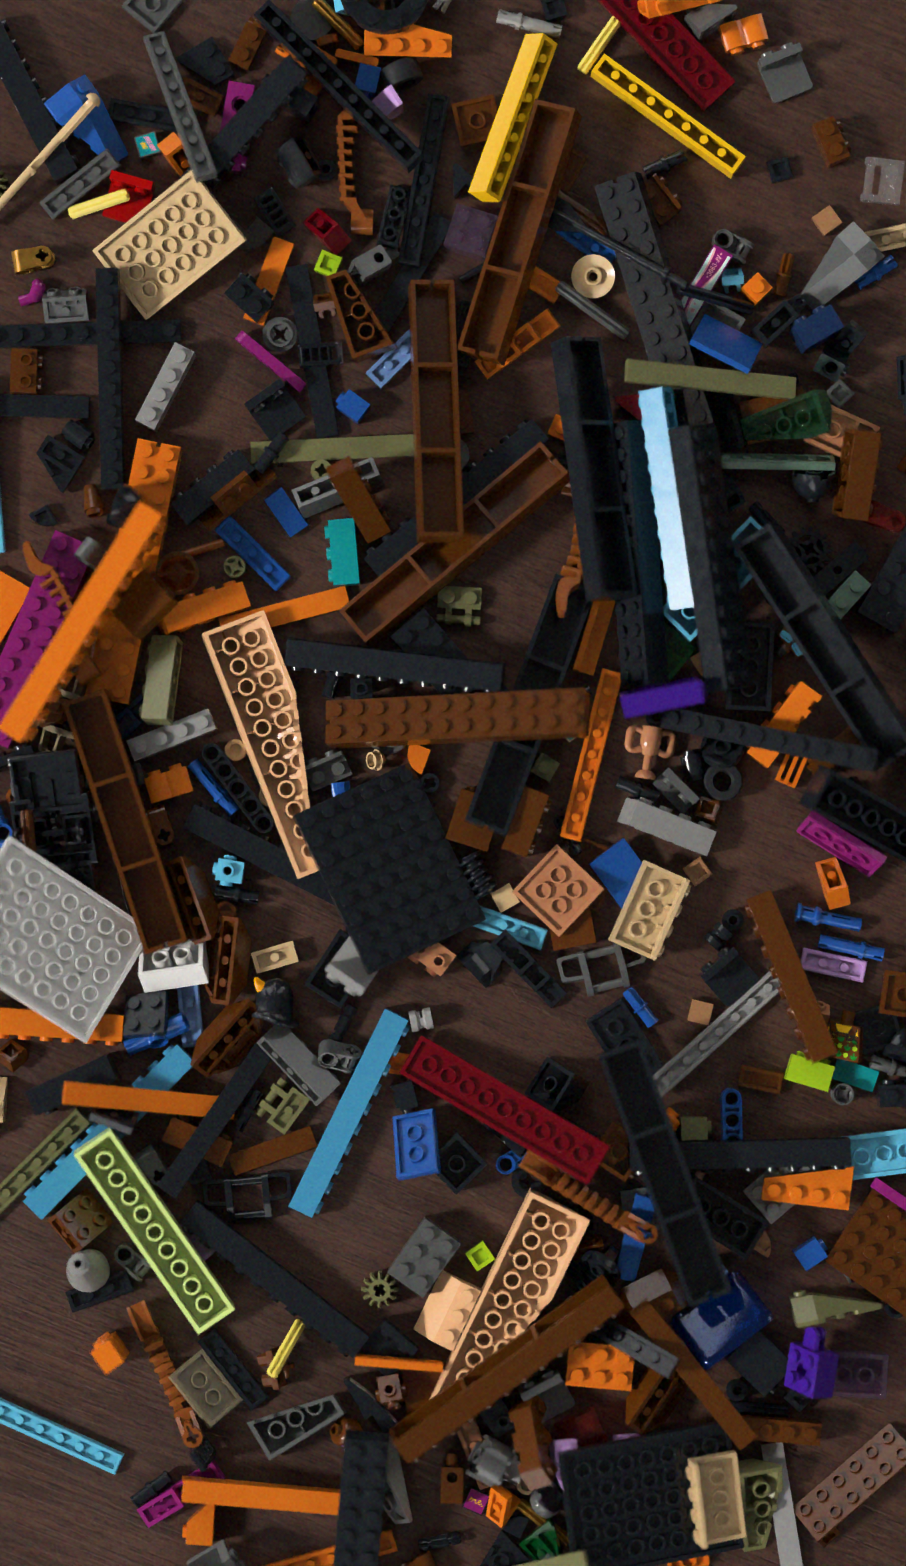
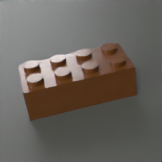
(857, 474)

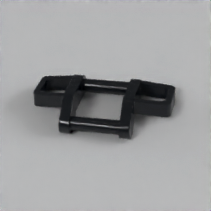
(244, 1181)

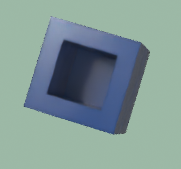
(368, 79)
(352, 406)
(811, 1252)

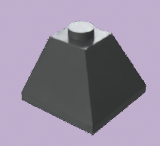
(707, 18)

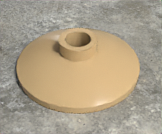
(593, 264)

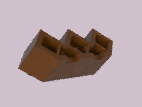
(532, 1442)

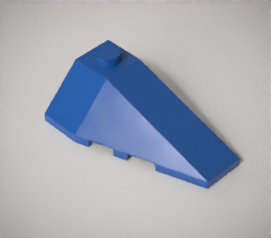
(97, 127)

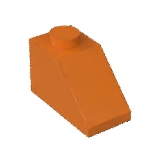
(174, 153)
(833, 883)
(200, 1526)

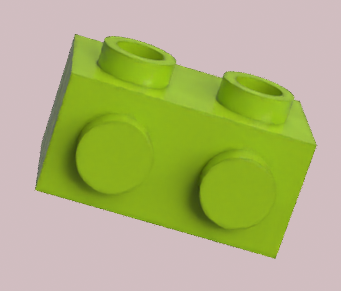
(812, 1075)

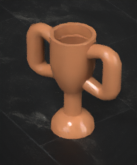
(649, 746)

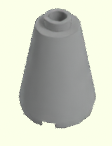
(88, 1270)

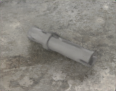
(523, 22)

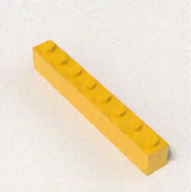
(667, 116)
(512, 117)

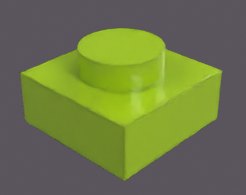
(328, 263)
(480, 1255)

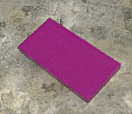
(841, 844)

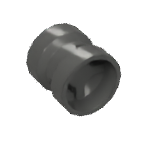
(844, 1096)

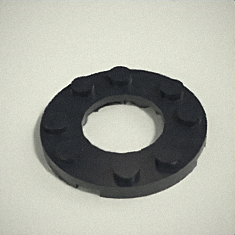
(385, 21)

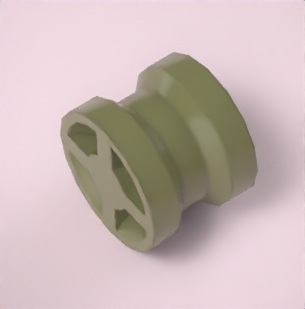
(318, 472)
(234, 564)

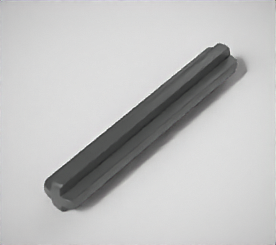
(592, 310)

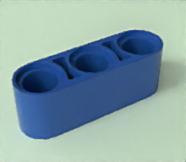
(727, 1109)

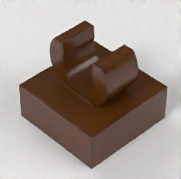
(323, 302)

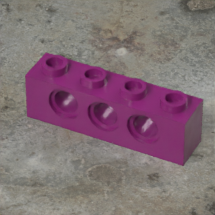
(236, 93)

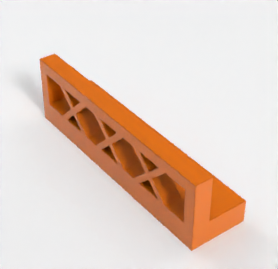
(593, 637)

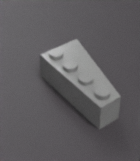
(667, 826)

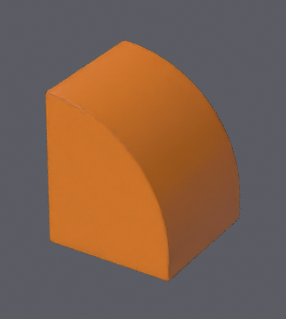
(418, 757)

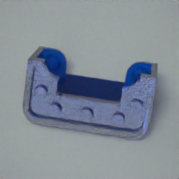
(722, 1322)

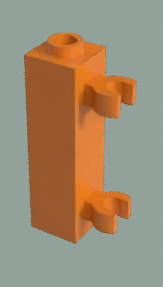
(656, 8)

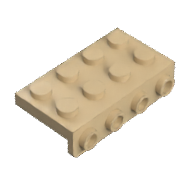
(650, 910)
(716, 1498)

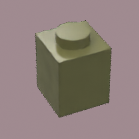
(544, 767)
(695, 1128)

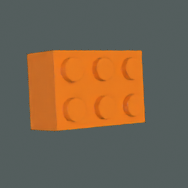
(598, 1366)

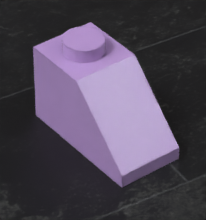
(389, 102)

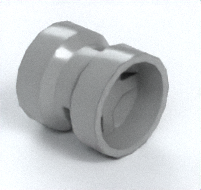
(421, 1019)

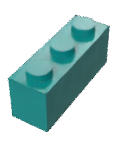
(342, 552)

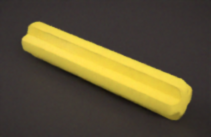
(599, 45)
(99, 203)
(285, 1348)

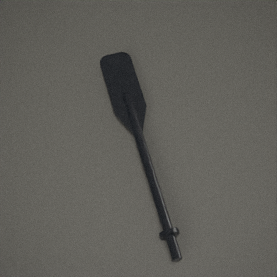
(567, 220)

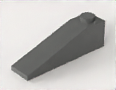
(844, 262)

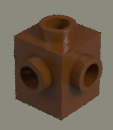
(391, 1391)

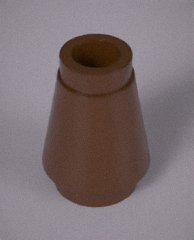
(93, 502)

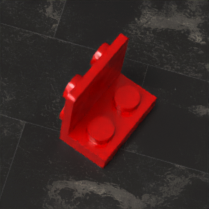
(140, 192)

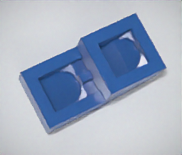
(285, 512)

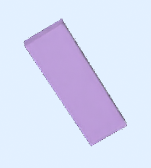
(833, 965)

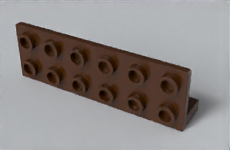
(852, 1484)

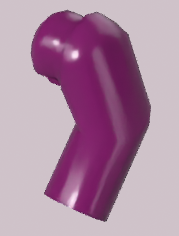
(35, 294)

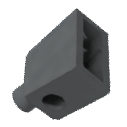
(365, 267)

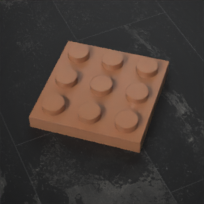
(558, 890)

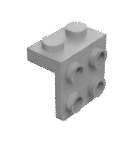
(349, 970)

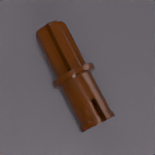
(784, 275)

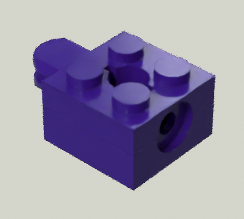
(811, 1366)

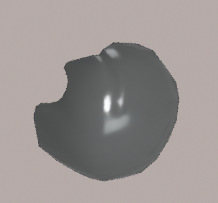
(544, 1501)

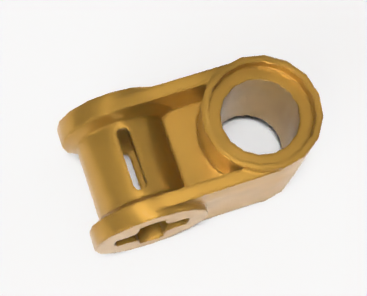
(28, 259)

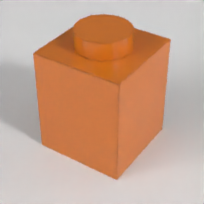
(756, 289)

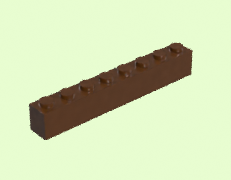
(791, 977)

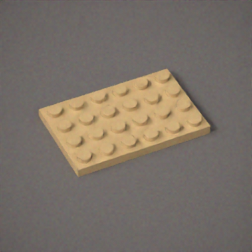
(170, 244)

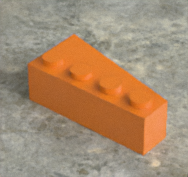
(413, 42)
(205, 607)
(786, 717)

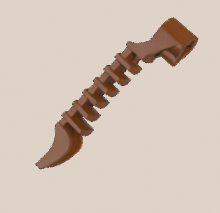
(360, 218)
(572, 575)
(87, 670)
(588, 1199)
(154, 1344)

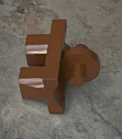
(265, 1360)

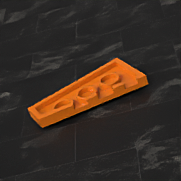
(814, 1188)

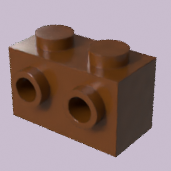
(830, 141)
(25, 371)

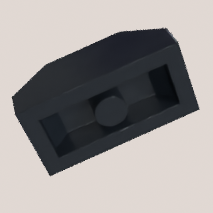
(481, 962)

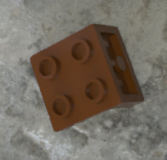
(80, 1221)

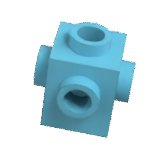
(237, 870)

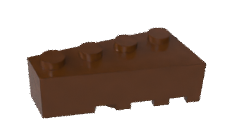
(359, 321)

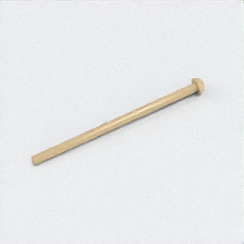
(61, 136)

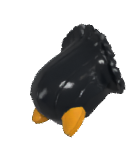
(275, 1002)

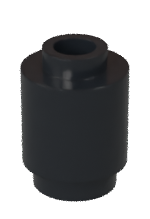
(78, 434)
(692, 765)

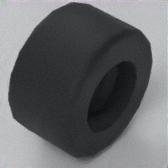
(402, 74)
(729, 793)

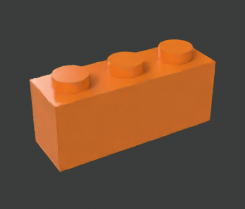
(109, 1351)

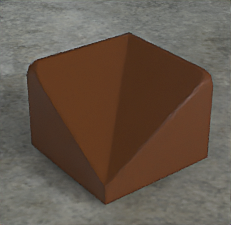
(708, 810)
(13, 1055)

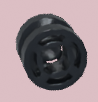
(722, 933)

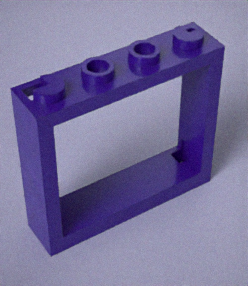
(662, 697)

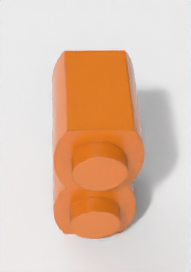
(743, 34)
(168, 784)

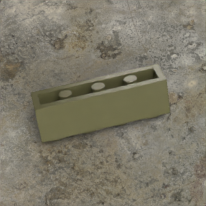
(161, 680)

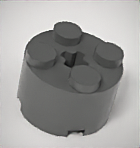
(489, 1461)

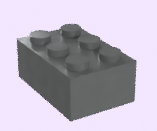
(424, 1256)

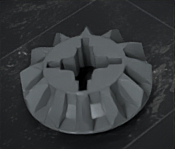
(280, 324)

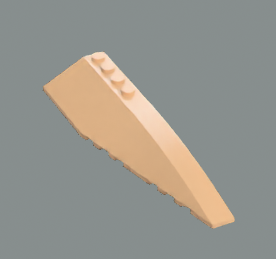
(267, 721)
(518, 1281)

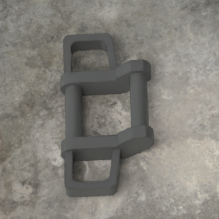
(583, 956)

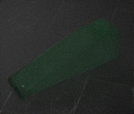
(793, 419)

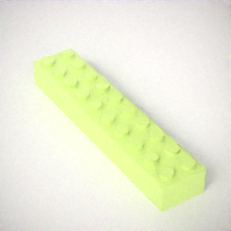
(154, 1230)

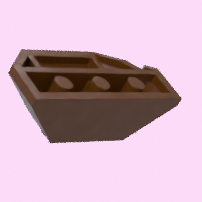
(193, 899)
(228, 960)
(227, 1038)
(660, 1288)
(653, 1400)

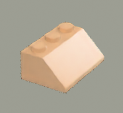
(447, 1310)

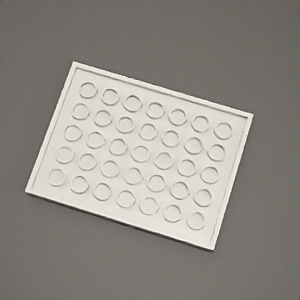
(60, 942)

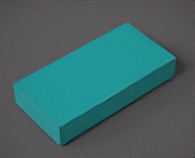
(855, 1074)

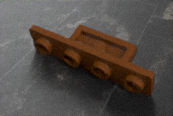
(235, 495)

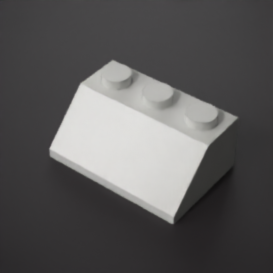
(174, 967)

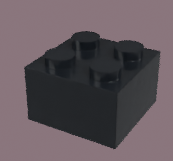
(459, 1162)

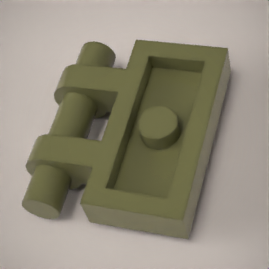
(459, 598)
(288, 1109)

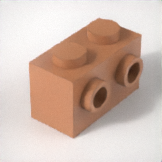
(435, 958)

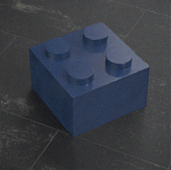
(815, 329)

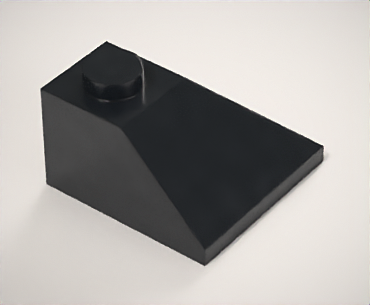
(556, 1086)

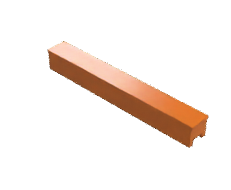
(260, 1495)

